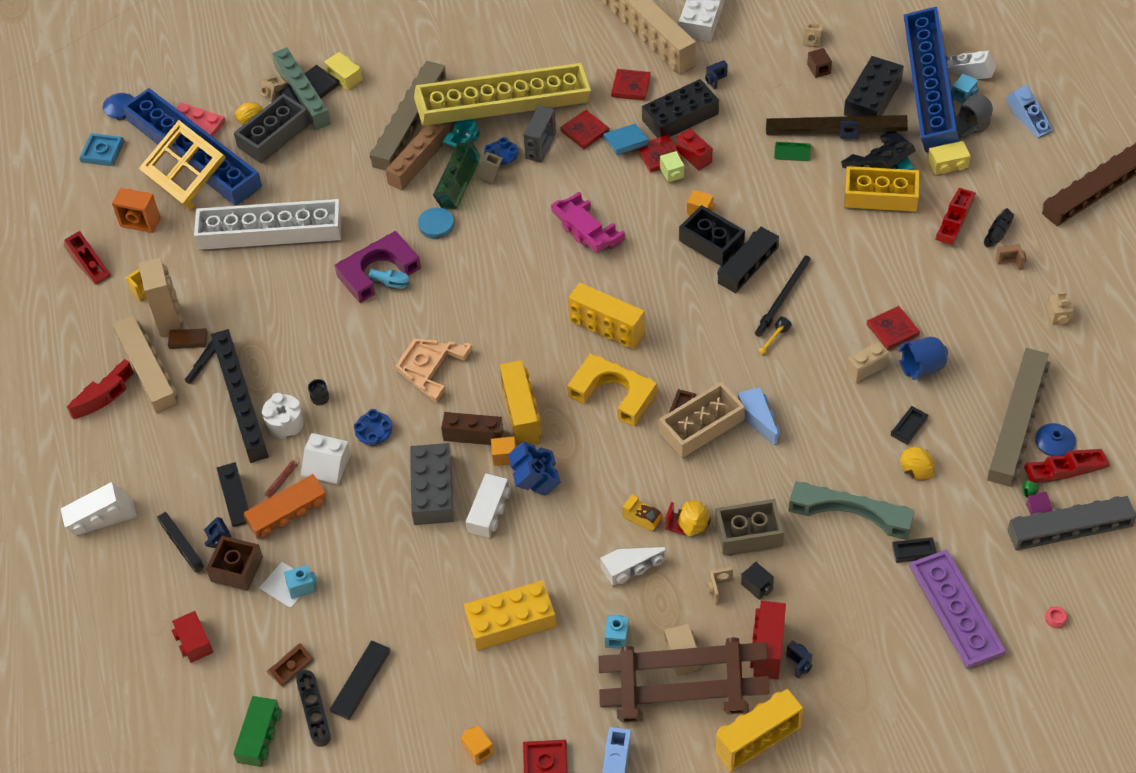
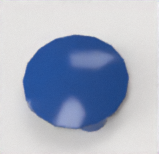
(113, 105)
(504, 149)
(373, 427)

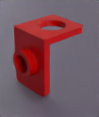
(671, 521)

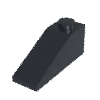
(233, 493)

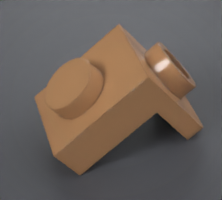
(1010, 254)

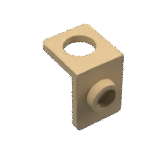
(713, 579)

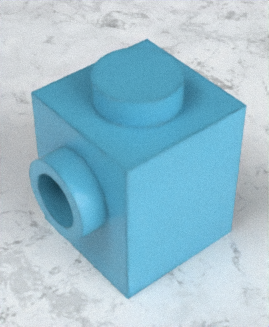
(964, 88)
(300, 581)
(616, 631)

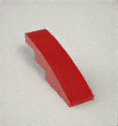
(955, 216)
(1071, 465)

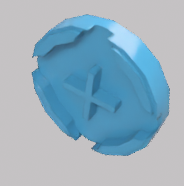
(436, 222)

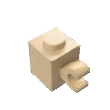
(1059, 308)

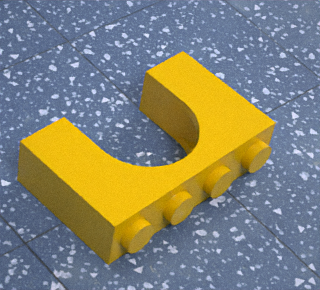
(599, 371)

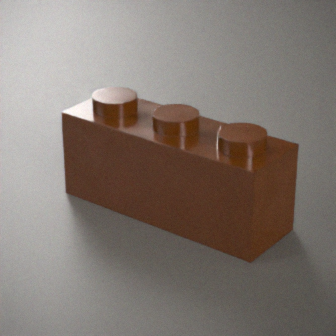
(471, 428)

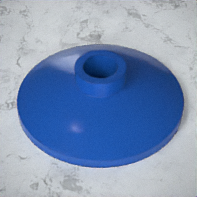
(1052, 445)

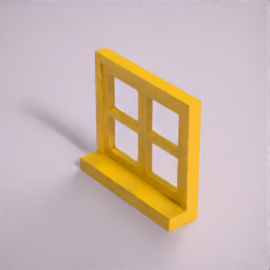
(167, 181)

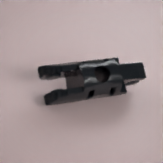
(999, 228)

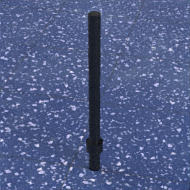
(767, 319)

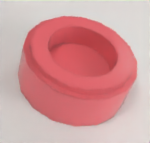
(1056, 617)

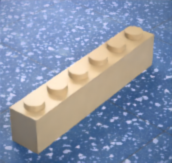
(144, 363)

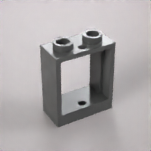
(539, 133)

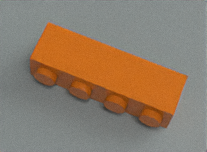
(285, 506)

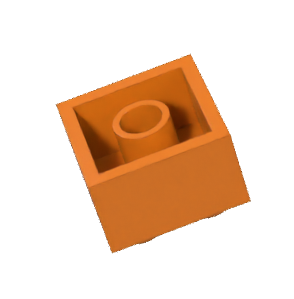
(136, 210)

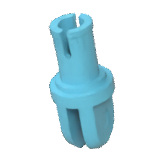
(390, 278)

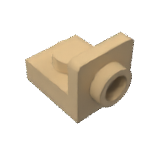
(812, 34)
(272, 85)

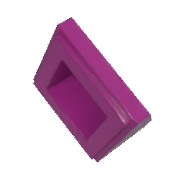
(1039, 503)

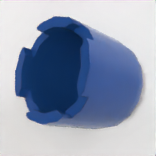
(923, 357)

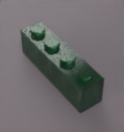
(457, 175)

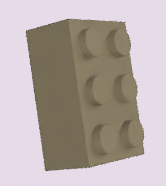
(749, 527)

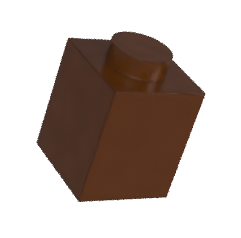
(819, 62)

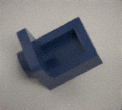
(716, 72)
(214, 532)
(801, 656)

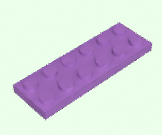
(957, 609)

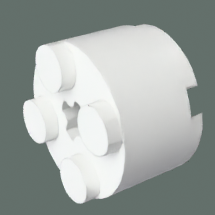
(283, 416)

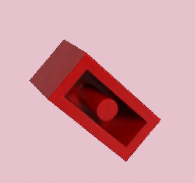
(694, 149)
(192, 636)

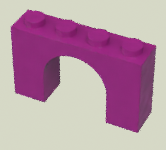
(389, 248)

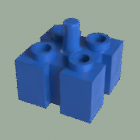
(534, 468)

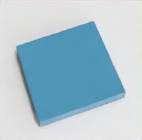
(626, 139)
(101, 149)

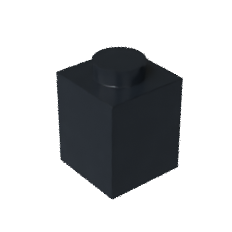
(757, 580)

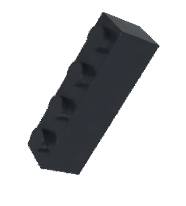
(748, 259)

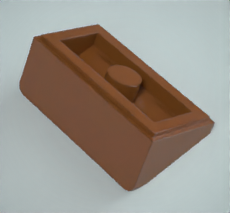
(290, 664)

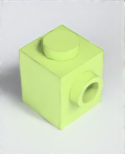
(672, 166)

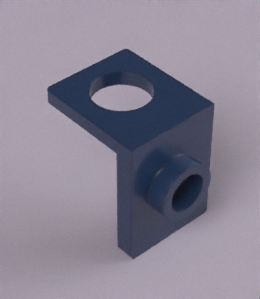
(848, 135)

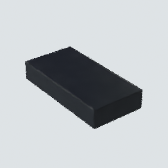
(909, 425)
(913, 549)

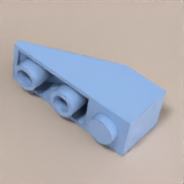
(1028, 111)
(758, 413)
(617, 750)

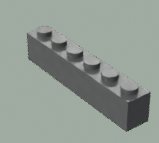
(1071, 522)

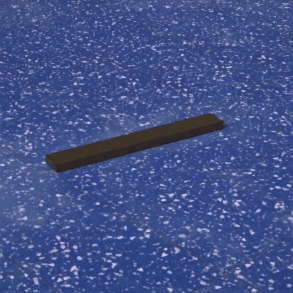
(816, 125)

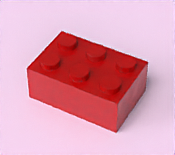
(769, 629)

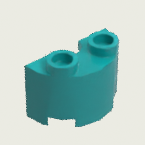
(462, 132)

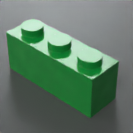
(257, 731)

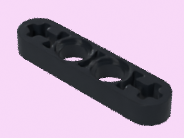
(180, 542)
(311, 708)

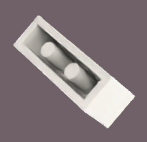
(488, 506)

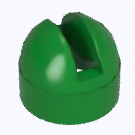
(1029, 488)

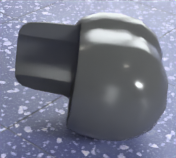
(976, 105)

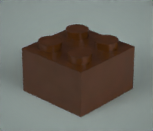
(234, 563)

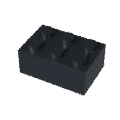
(711, 235)

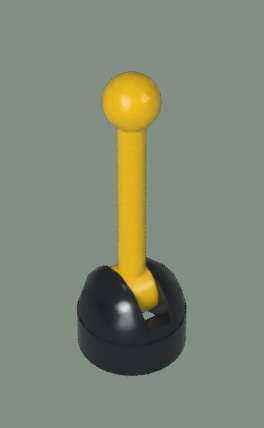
(782, 325)

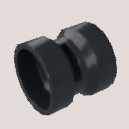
(318, 392)

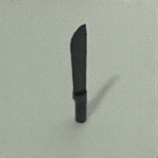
(208, 352)

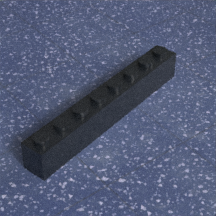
(239, 396)

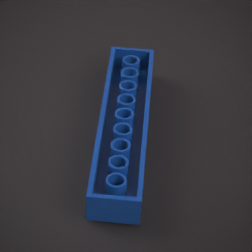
(931, 78)
(156, 117)

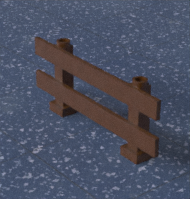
(733, 687)

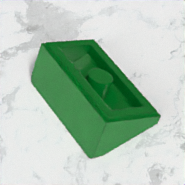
(792, 151)

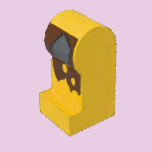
(641, 513)

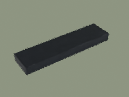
(360, 680)

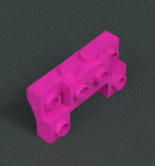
(583, 226)

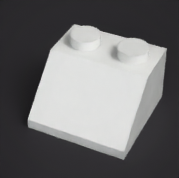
(325, 458)

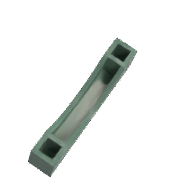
(308, 97)
(811, 499)

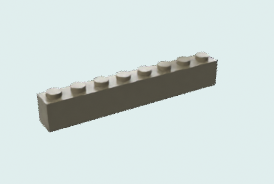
(405, 120)
(1018, 416)

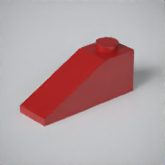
(86, 257)

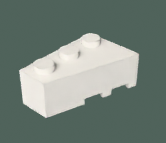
(98, 510)

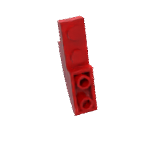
(99, 395)

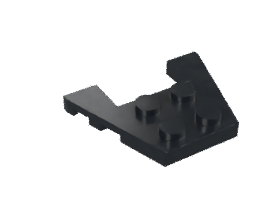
(886, 156)

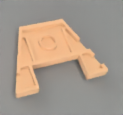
(423, 360)

